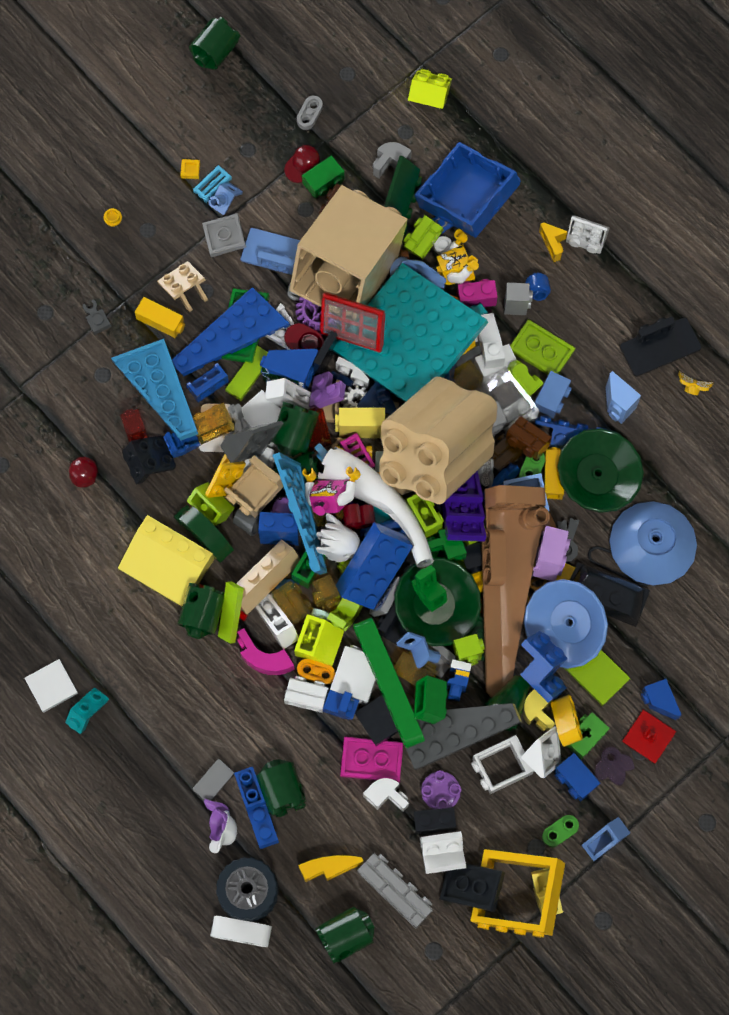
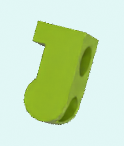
(528, 382)

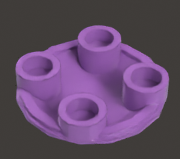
(440, 790)

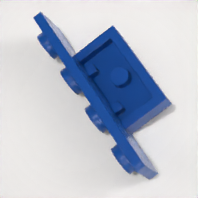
(562, 430)

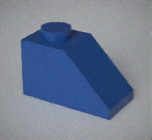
(661, 699)

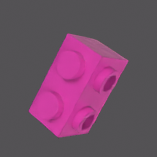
(478, 293)

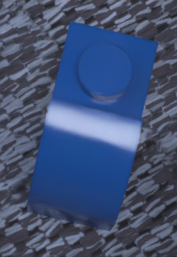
(340, 705)

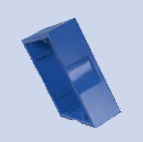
(467, 189)

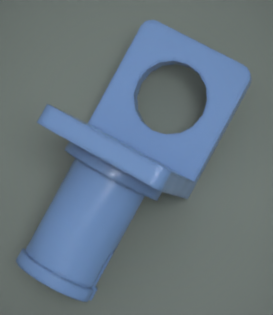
(224, 197)
(419, 649)

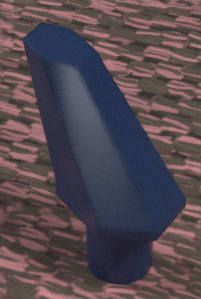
(343, 378)

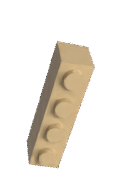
(267, 574)

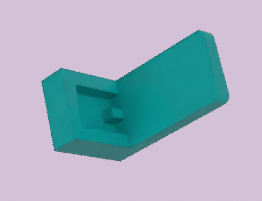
(85, 709)

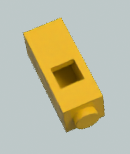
(160, 317)
(551, 477)

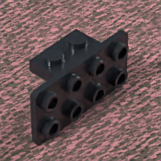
(660, 345)

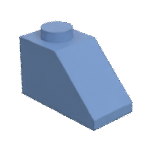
(606, 838)

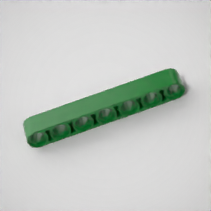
(388, 683)

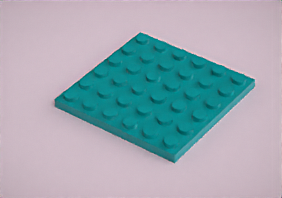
(422, 334)

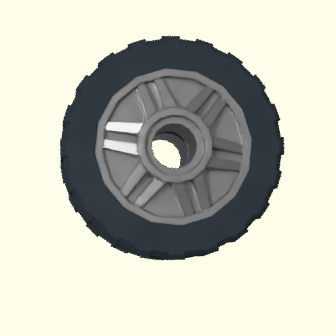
(240, 875)

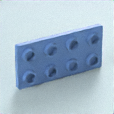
(270, 251)

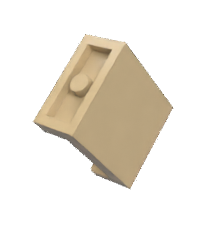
(254, 488)

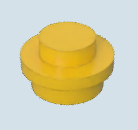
(112, 217)

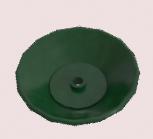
(610, 456)
(449, 621)

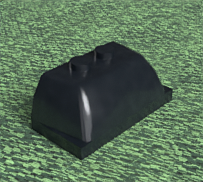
(619, 597)

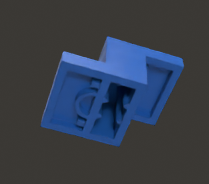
(545, 663)

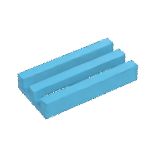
(210, 176)

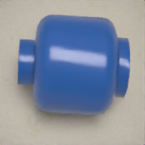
(540, 285)

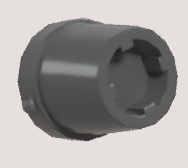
(246, 523)

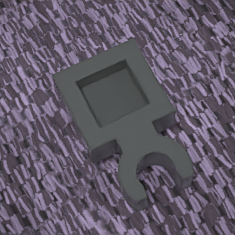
(96, 319)

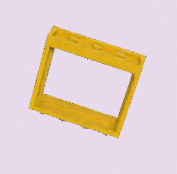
(551, 896)

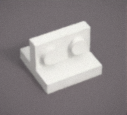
(443, 852)

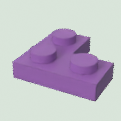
(324, 392)

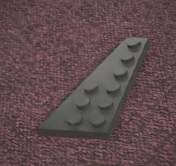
(460, 730)

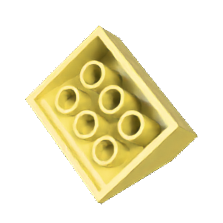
(165, 560)

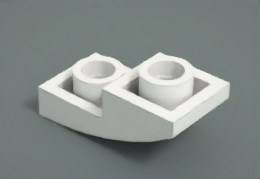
(347, 368)

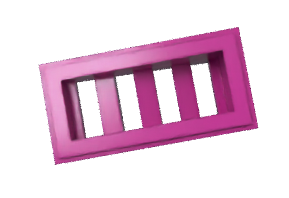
(350, 440)

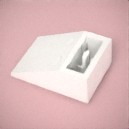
(587, 234)

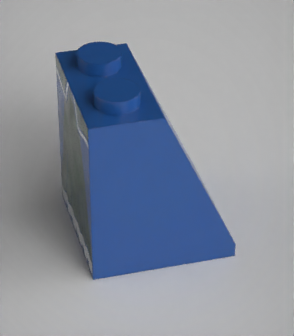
(293, 365)

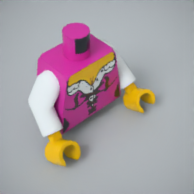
(330, 495)

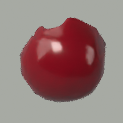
(83, 472)

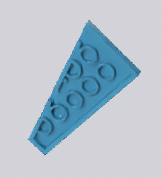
(156, 379)
(294, 485)

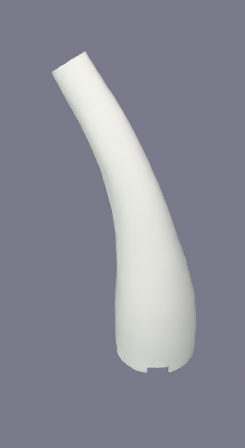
(377, 493)

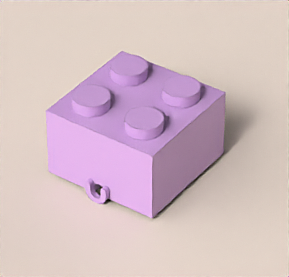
(551, 553)

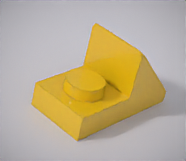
(552, 237)

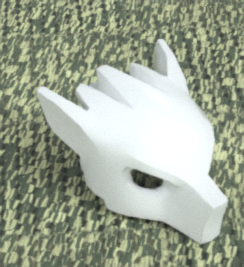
(338, 541)

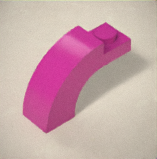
(265, 663)

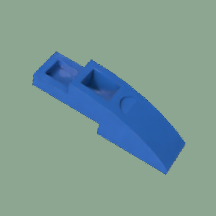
(256, 807)

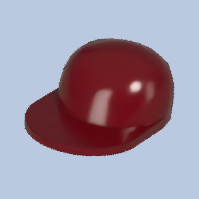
(302, 161)
(303, 337)

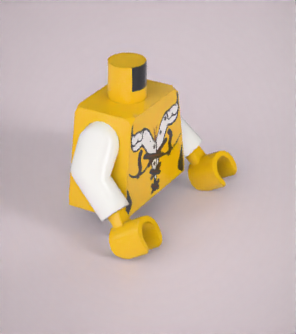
(455, 263)

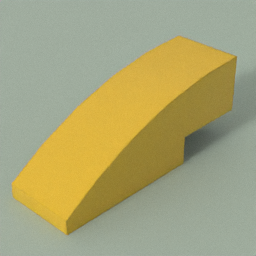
(329, 866)

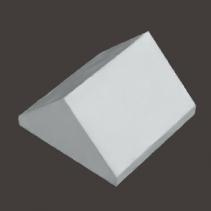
(544, 753)

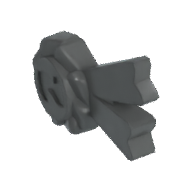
(573, 548)

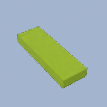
(246, 376)
(230, 612)

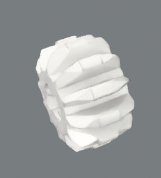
(351, 395)

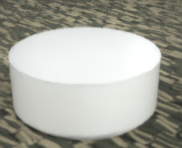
(442, 244)

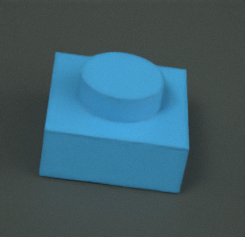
(321, 452)

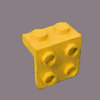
(225, 476)

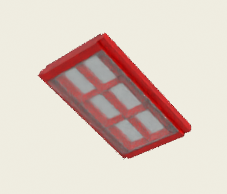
(353, 322)

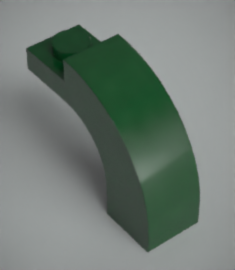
(204, 531)

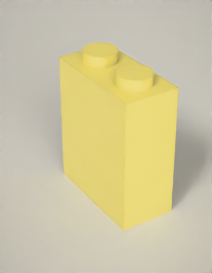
(363, 421)

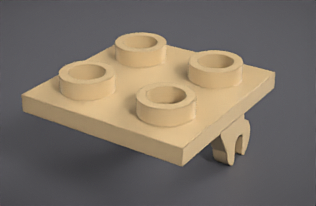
(182, 280)

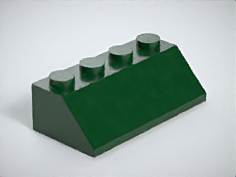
(403, 188)

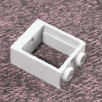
(517, 750)

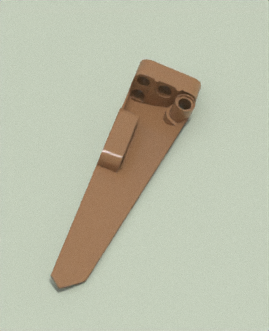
(507, 572)

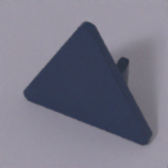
(378, 398)

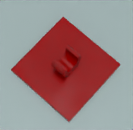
(649, 736)

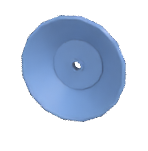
(650, 560)
(554, 606)

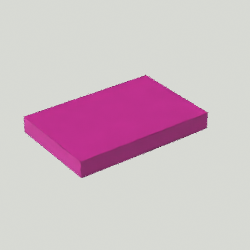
(371, 762)

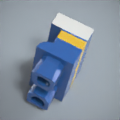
(459, 683)

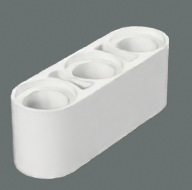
(241, 931)

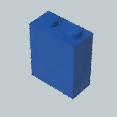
(276, 527)

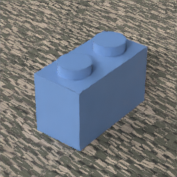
(552, 394)

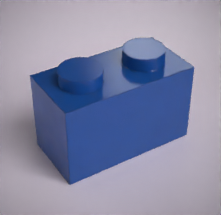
(576, 777)

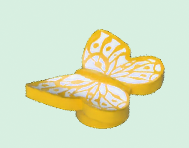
(693, 386)

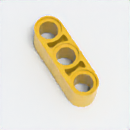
(566, 720)

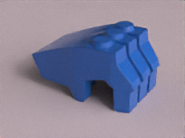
(179, 448)

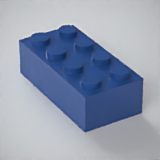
(373, 566)

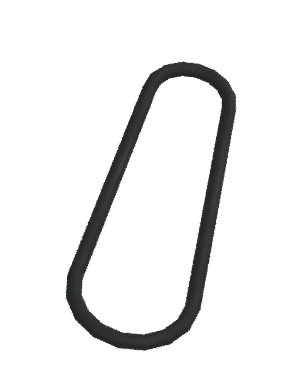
(611, 570)

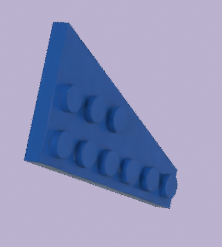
(235, 329)

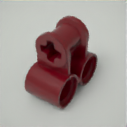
(358, 517)

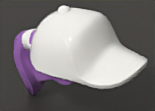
(221, 824)

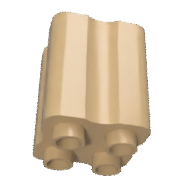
(437, 439)

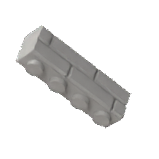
(395, 890)

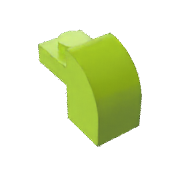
(344, 614)

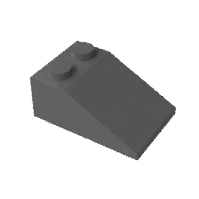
(249, 441)

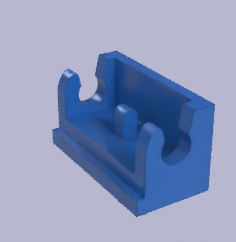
(208, 383)

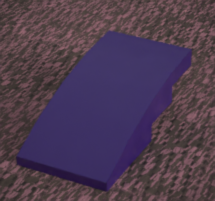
(464, 512)

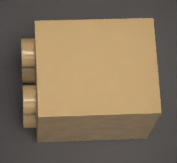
(348, 249)

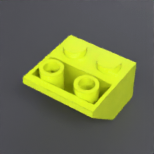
(429, 88)
(318, 640)

